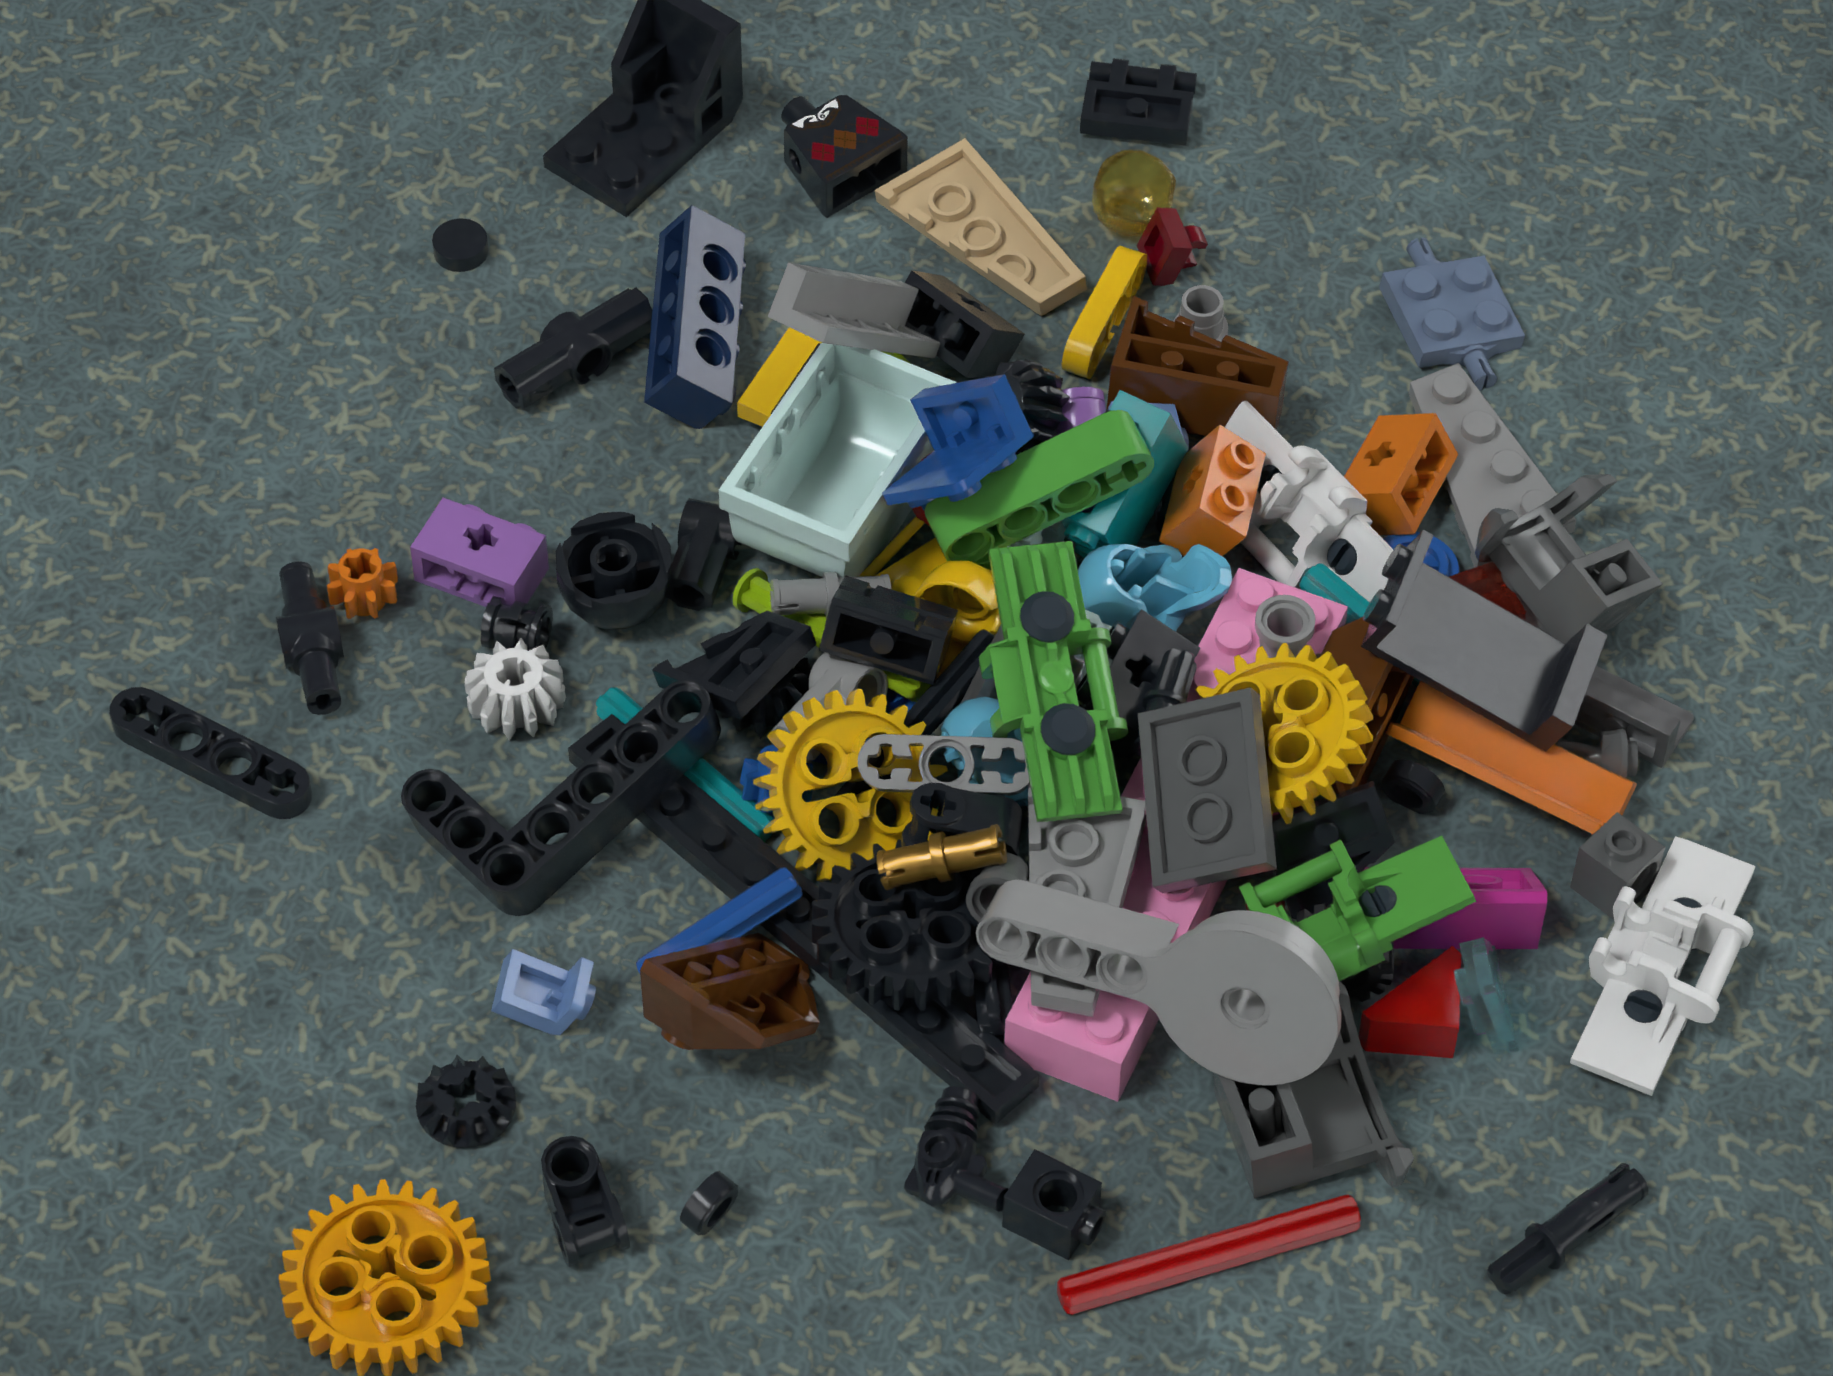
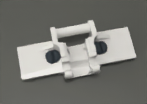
(1317, 504)
(1643, 957)

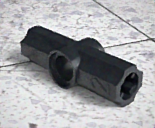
(574, 348)

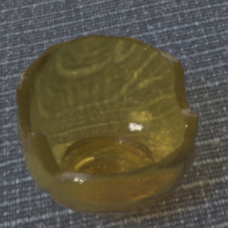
(1130, 184)

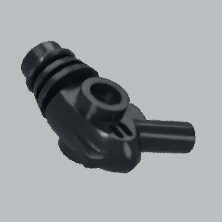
(948, 1158)

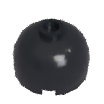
(614, 570)

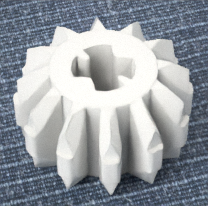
(515, 689)

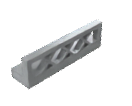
(850, 310)

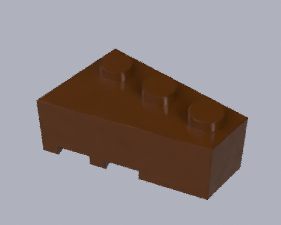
(1197, 373)

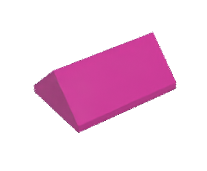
(1506, 913)

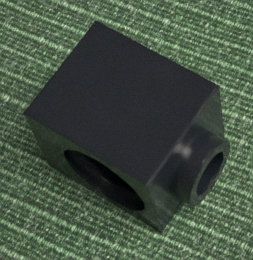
(1046, 1183)

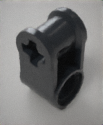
(961, 813)
(585, 1209)

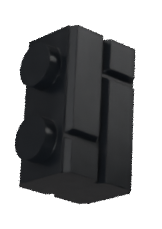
(888, 630)

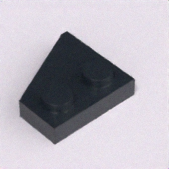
(743, 663)

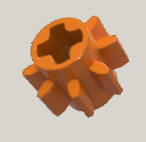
(362, 582)

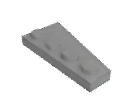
(1490, 462)
(1088, 860)

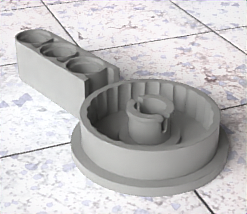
(1231, 993)

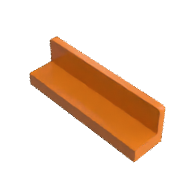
(1549, 780)

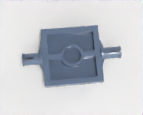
(1451, 312)

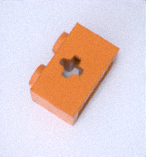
(1401, 470)
(1213, 493)

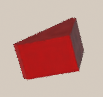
(1418, 1014)

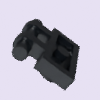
(1138, 102)

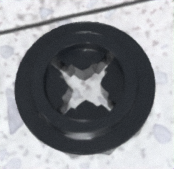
(477, 1121)

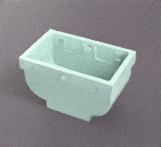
(826, 456)

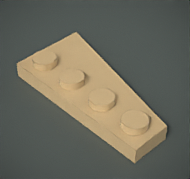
(984, 225)

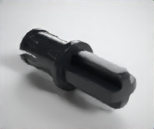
(1171, 684)

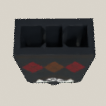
(840, 150)

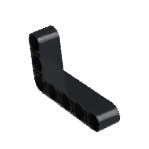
(568, 805)

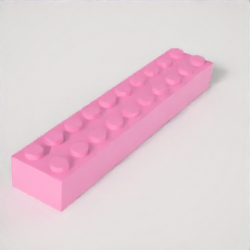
(1105, 1048)

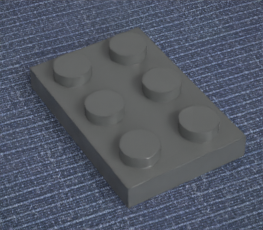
(1206, 791)

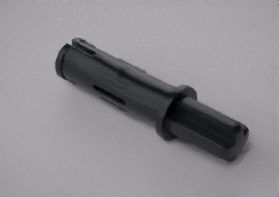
(1580, 1219)

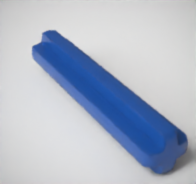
(735, 916)

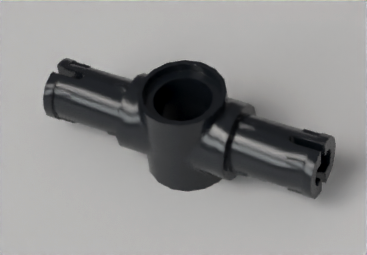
(310, 638)

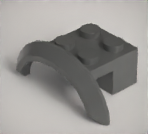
(1554, 573)
(1314, 1123)

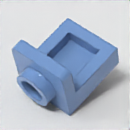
(543, 993)

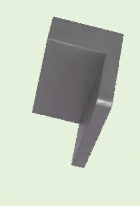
(1647, 719)

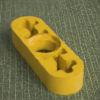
(1103, 310)

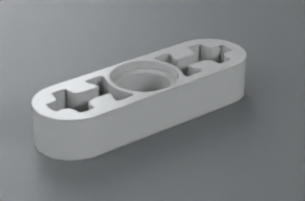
(901, 749)

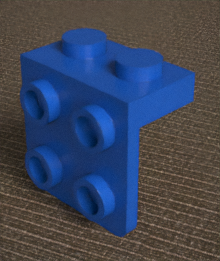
(972, 432)

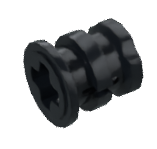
(510, 623)

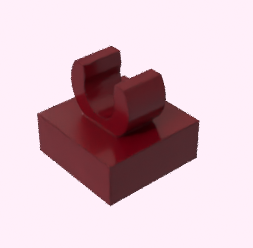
(1169, 246)

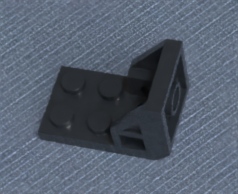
(671, 95)

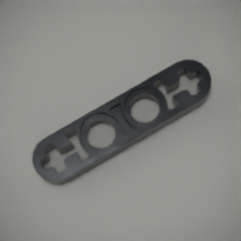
(216, 746)

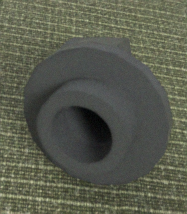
(1612, 753)

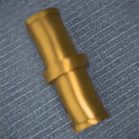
(941, 857)

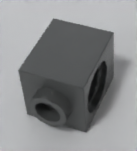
(1616, 858)

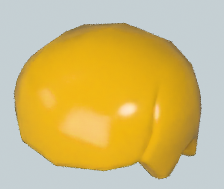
(967, 589)

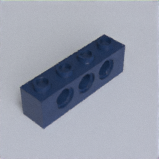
(695, 318)

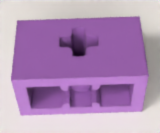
(478, 555)

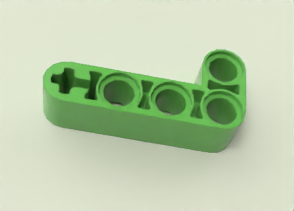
(1042, 487)

